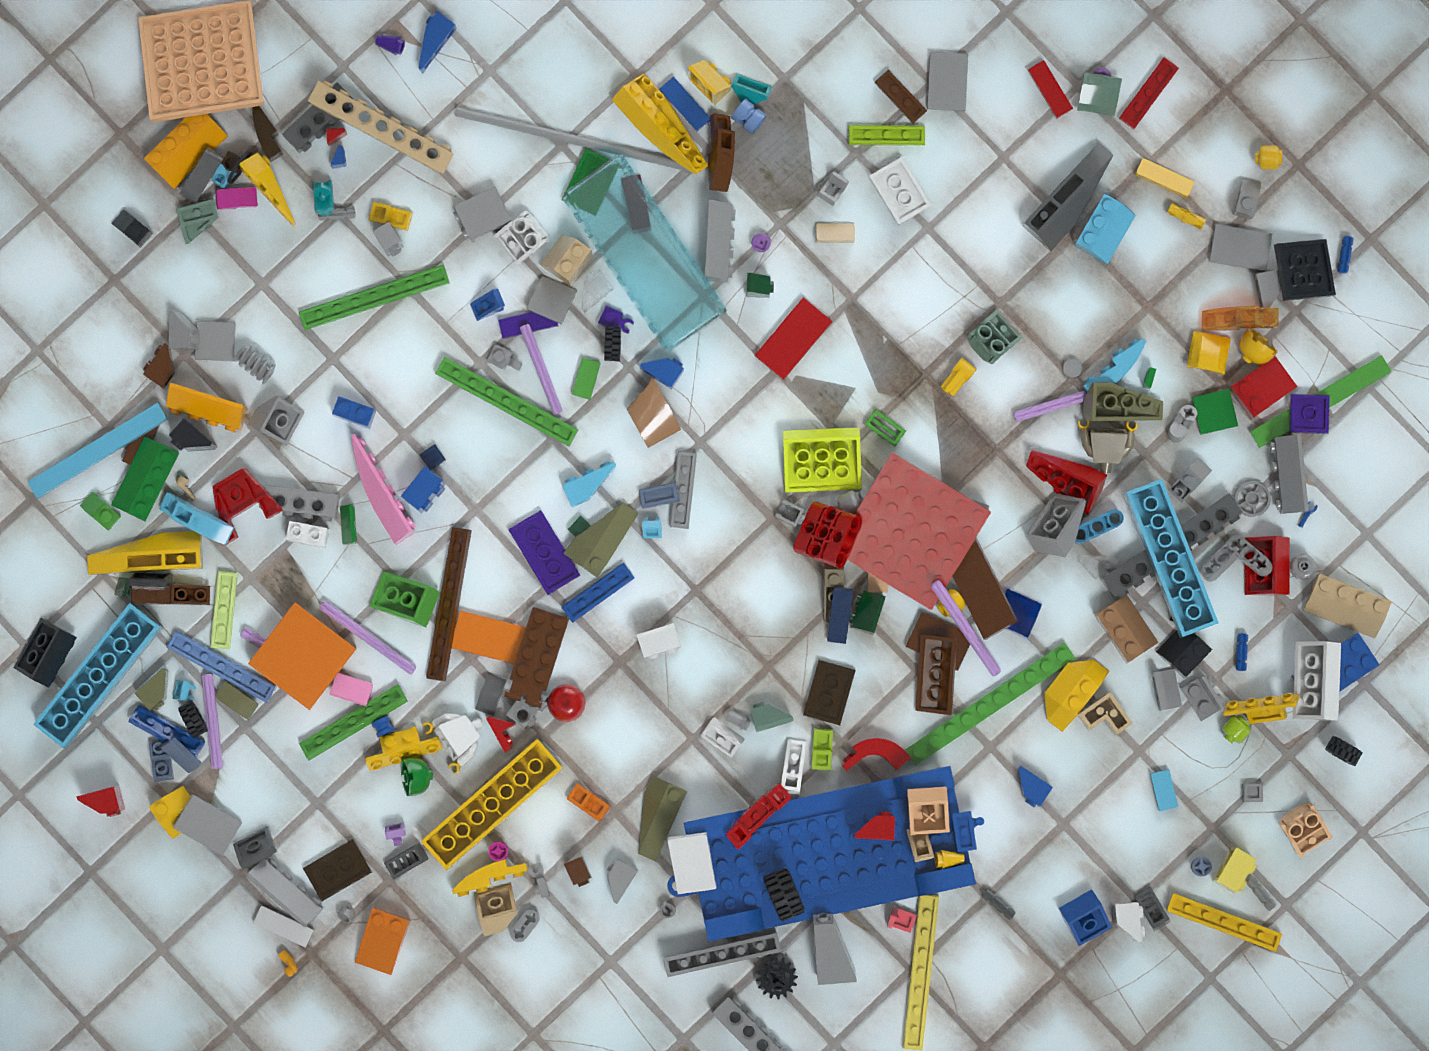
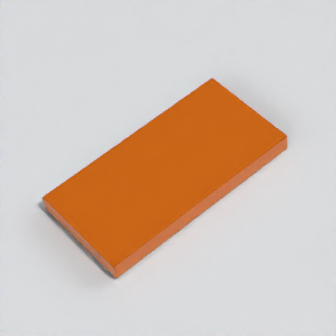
(487, 637)

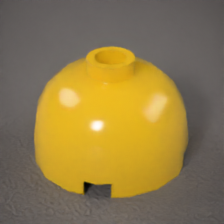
(1256, 348)

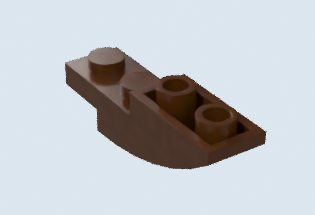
(722, 152)
(171, 595)

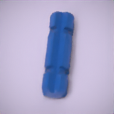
(1345, 254)
(1241, 654)

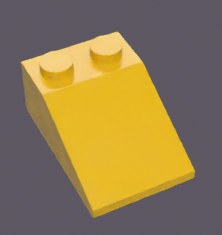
(708, 81)

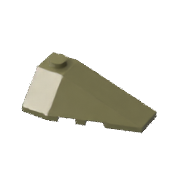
(1116, 403)
(659, 811)

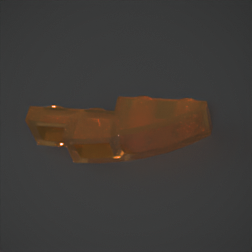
(1239, 317)

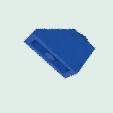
(664, 370)
(1033, 788)

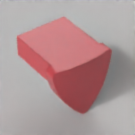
(901, 919)

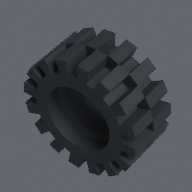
(612, 344)
(192, 719)
(1343, 751)

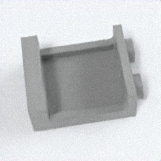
(481, 214)

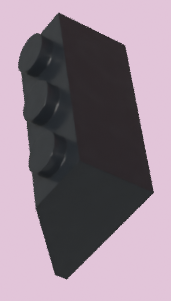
(45, 652)

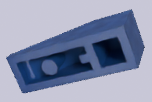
(436, 35)

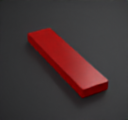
(1148, 93)

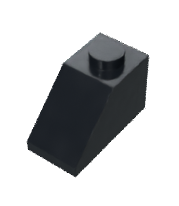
(132, 228)

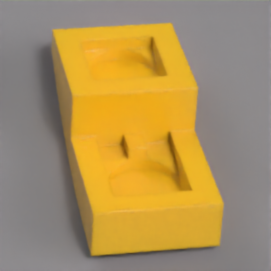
(384, 213)

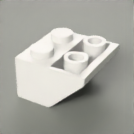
(1127, 918)

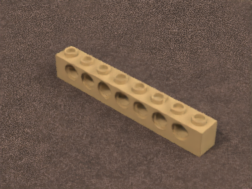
(324, 88)

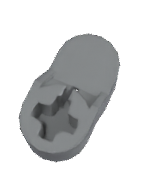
(1186, 416)

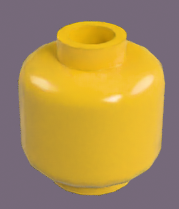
(1268, 157)
(958, 599)

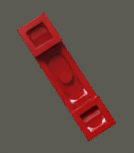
(756, 815)

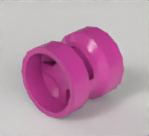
(498, 851)

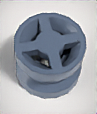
(1203, 868)

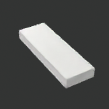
(283, 926)

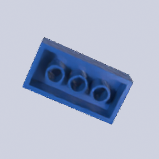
(1355, 661)

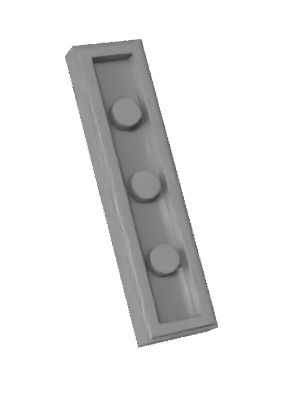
(685, 480)

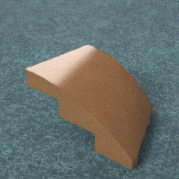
(653, 415)

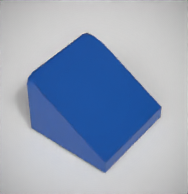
(339, 158)

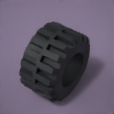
(783, 894)

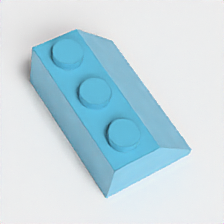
(1105, 229)

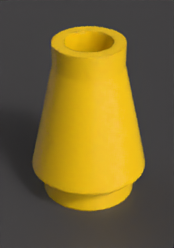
(948, 859)

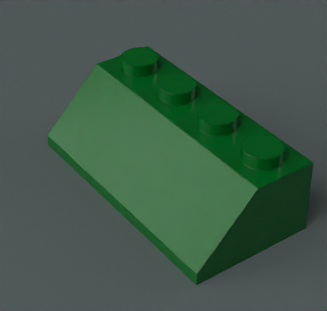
(145, 479)

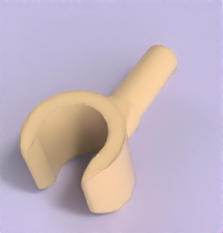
(182, 482)

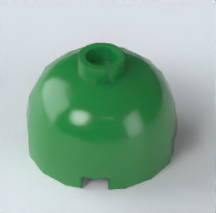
(416, 776)

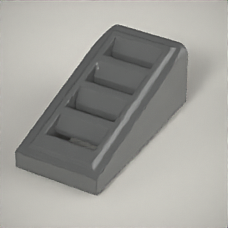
(420, 853)
(1155, 926)

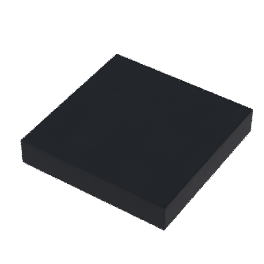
(150, 579)

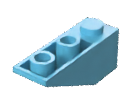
(584, 487)

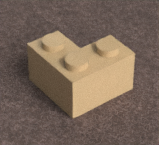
(1108, 710)

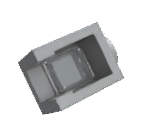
(790, 514)

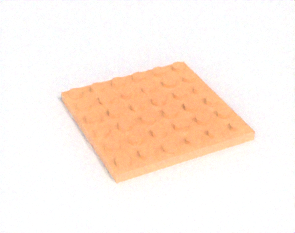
(201, 61)

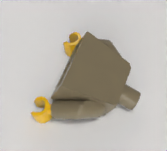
(1107, 444)

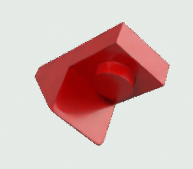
(498, 727)

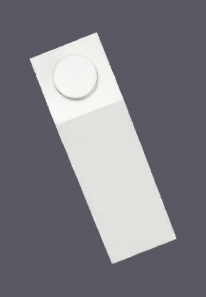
(793, 767)

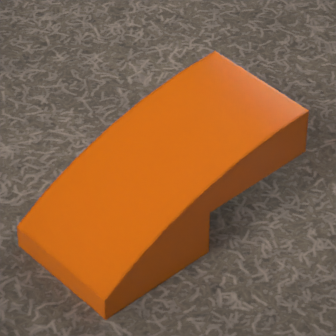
(588, 802)

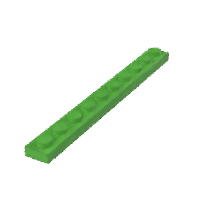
(990, 703)

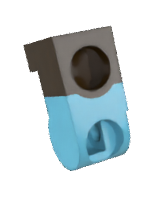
(223, 171)

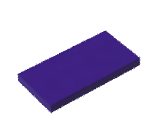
(544, 552)

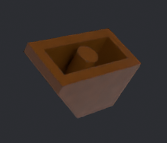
(578, 871)

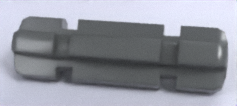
(998, 904)

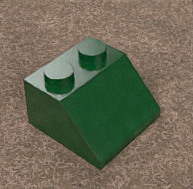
(868, 612)

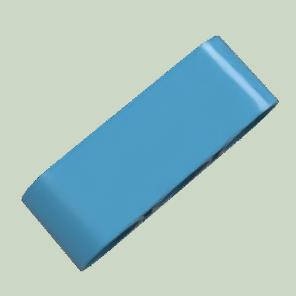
(1104, 521)

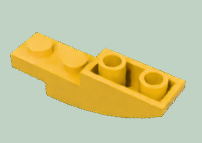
(481, 879)

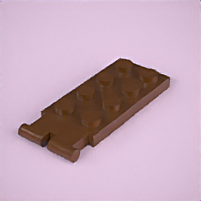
(537, 656)

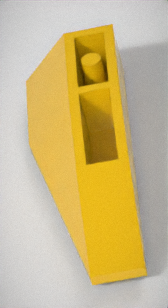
(659, 122)
(155, 553)

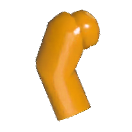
(290, 962)

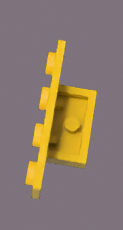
(1263, 709)
(401, 746)

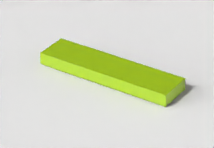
(887, 135)

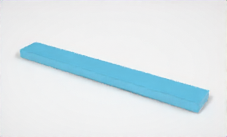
(97, 450)

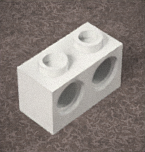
(307, 534)

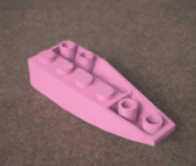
(381, 496)

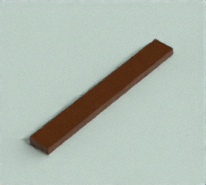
(449, 604)

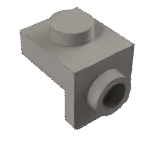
(833, 188)

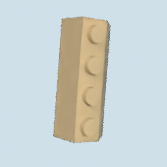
(1347, 605)

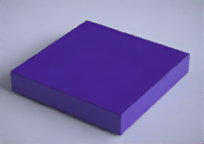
(1309, 414)

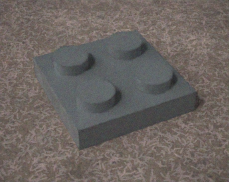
(254, 848)

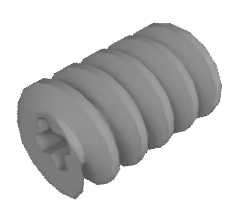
(254, 363)

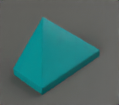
(750, 89)

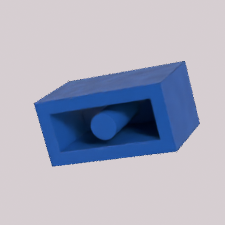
(354, 412)

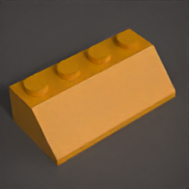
(183, 147)
(206, 407)

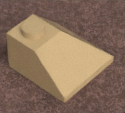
(495, 909)

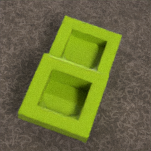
(822, 749)

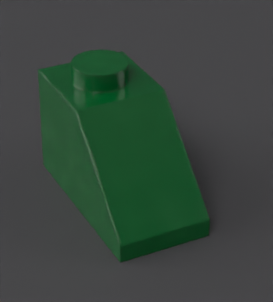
(759, 285)

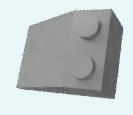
(1057, 525)

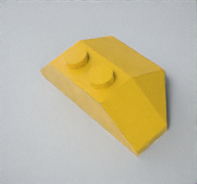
(1072, 691)

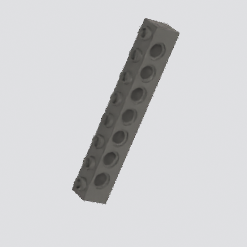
(1225, 504)

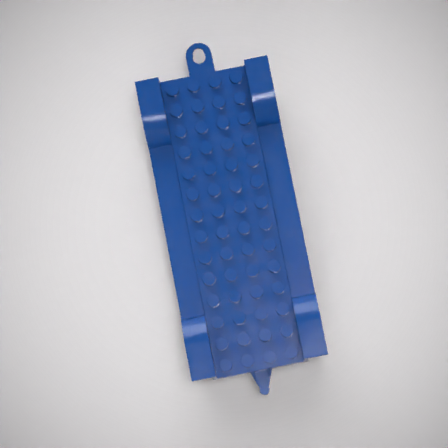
(825, 861)

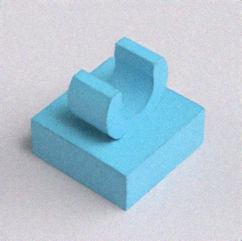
(652, 529)
(181, 690)

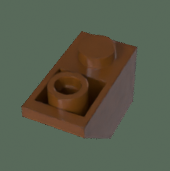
(161, 368)

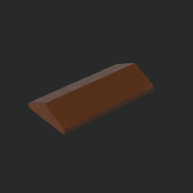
(936, 674)

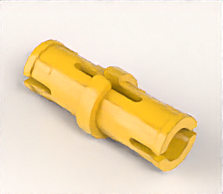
(1186, 216)

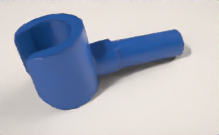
(1306, 515)

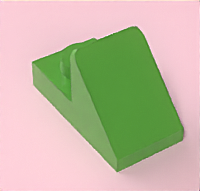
(100, 511)

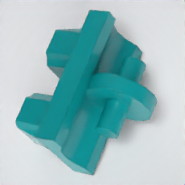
(323, 197)

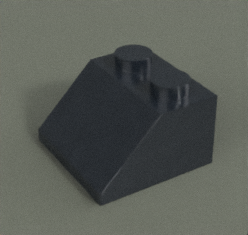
(189, 438)
(1184, 653)

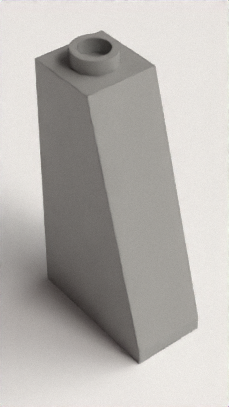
(832, 956)

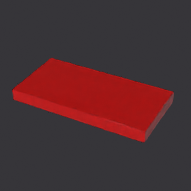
(793, 338)

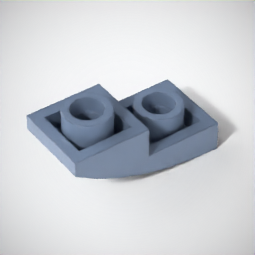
(161, 762)

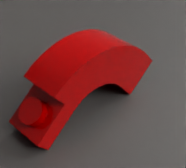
(876, 746)

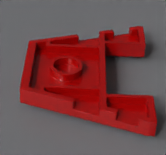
(240, 493)

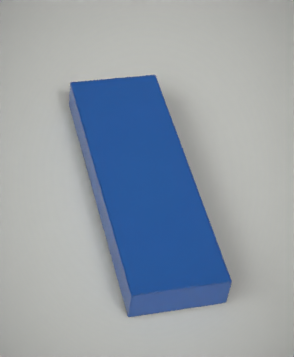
(685, 104)

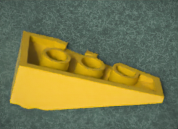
(261, 175)

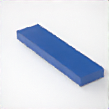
(598, 592)
(164, 729)

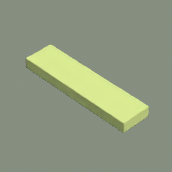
(224, 610)

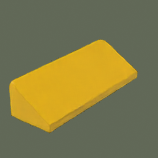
(1164, 178)

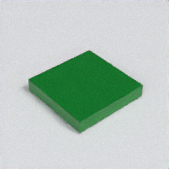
(1215, 412)

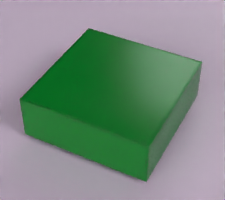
(1148, 381)

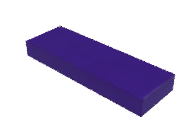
(511, 326)

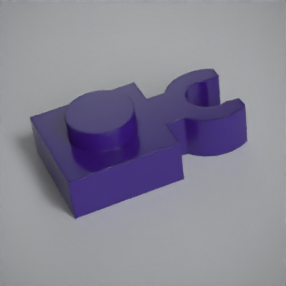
(613, 318)

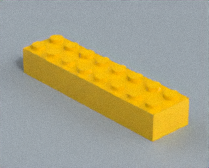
(492, 804)

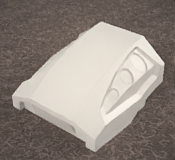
(522, 236)

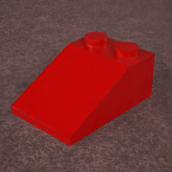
(1262, 387)

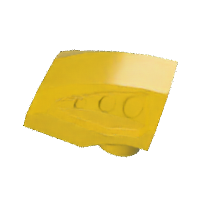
(1208, 352)

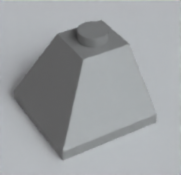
(276, 419)

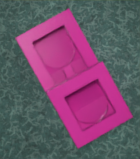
(236, 198)

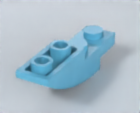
(1122, 364)
(196, 519)

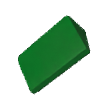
(348, 524)

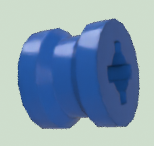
(382, 726)

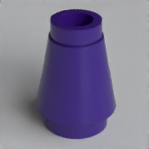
(390, 43)

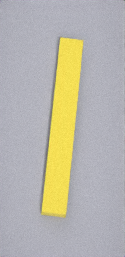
(921, 972)

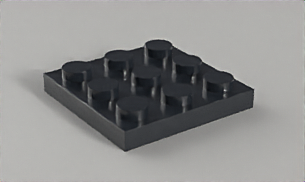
(1304, 269)

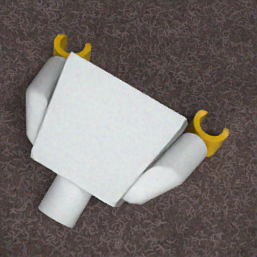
(457, 736)

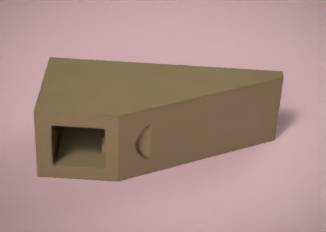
(832, 577)

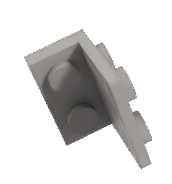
(1203, 697)

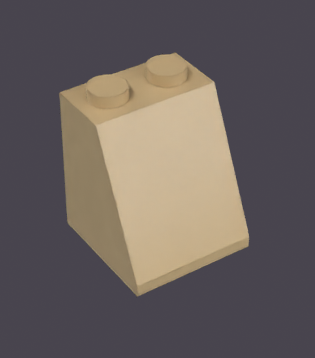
(567, 259)

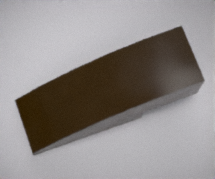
(265, 133)

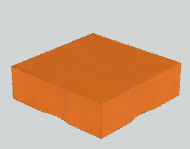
(302, 656)

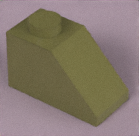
(154, 691)

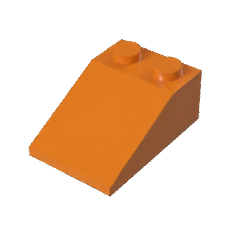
(382, 941)

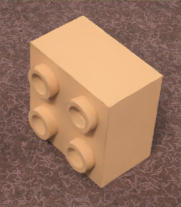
(928, 810)

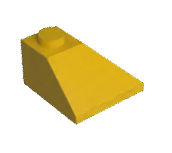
(169, 808)

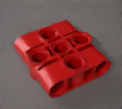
(827, 534)

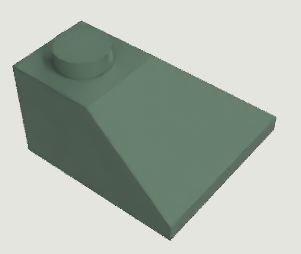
(767, 717)

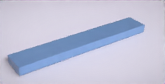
(221, 666)

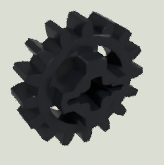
(768, 988)

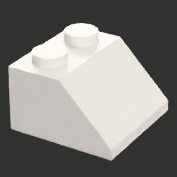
(659, 641)

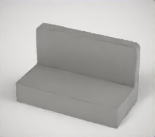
(1166, 689)

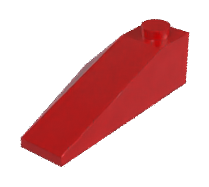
(1068, 477)

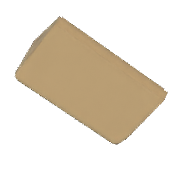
(835, 233)

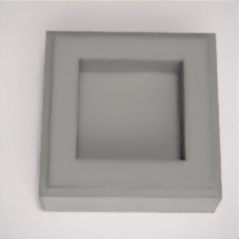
(1252, 792)

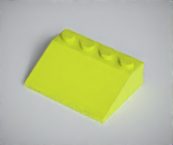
(822, 459)

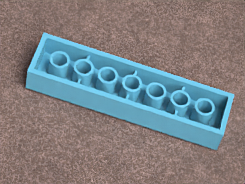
(1171, 558)
(98, 676)

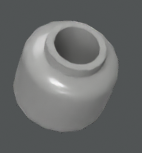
(849, 501)
(1296, 569)

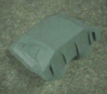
(1099, 94)
(993, 338)

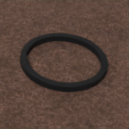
(230, 180)

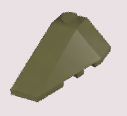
(599, 542)

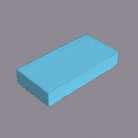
(1164, 790)

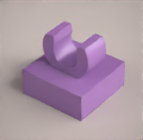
(395, 832)

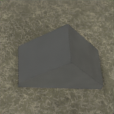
(490, 694)

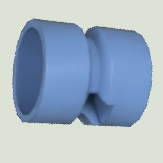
(748, 116)

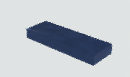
(840, 615)

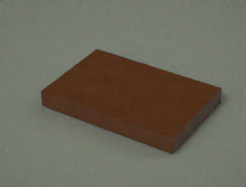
(931, 626)

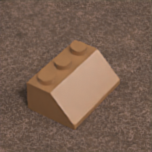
(1126, 629)

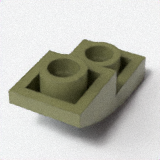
(236, 700)

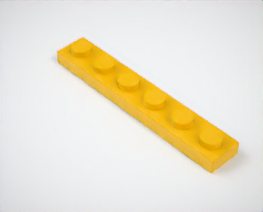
(1224, 922)

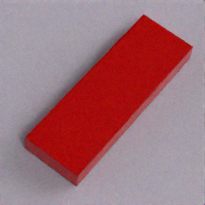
(1050, 89)

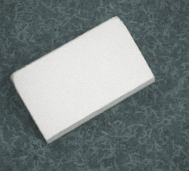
(722, 737)

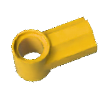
(961, 373)

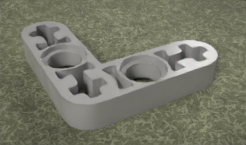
(1233, 554)

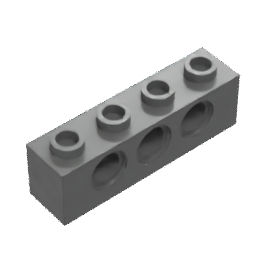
(307, 120)

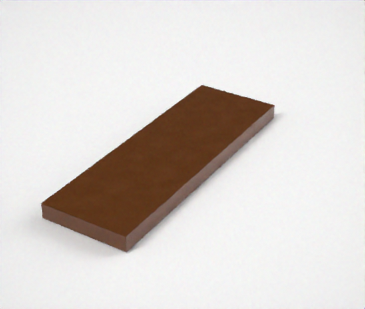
(983, 593)

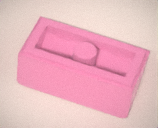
(351, 689)

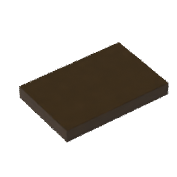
(829, 692)
(337, 870)

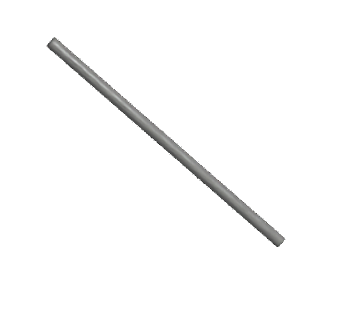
(568, 138)

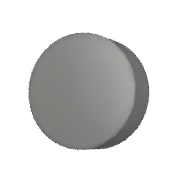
(1072, 368)

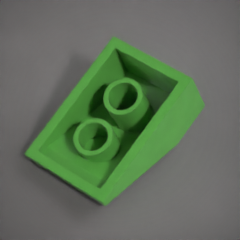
(404, 599)

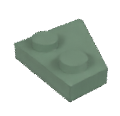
(196, 218)

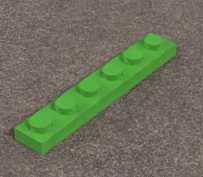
(353, 722)

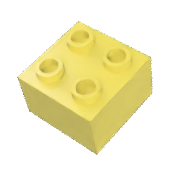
(1235, 870)

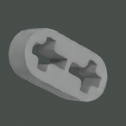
(528, 928)

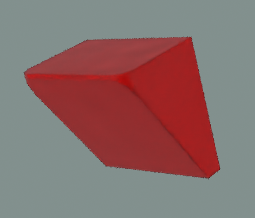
(334, 135)

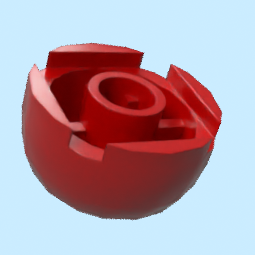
(566, 703)

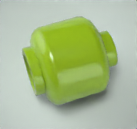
(1236, 729)

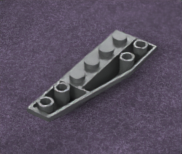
(1067, 202)

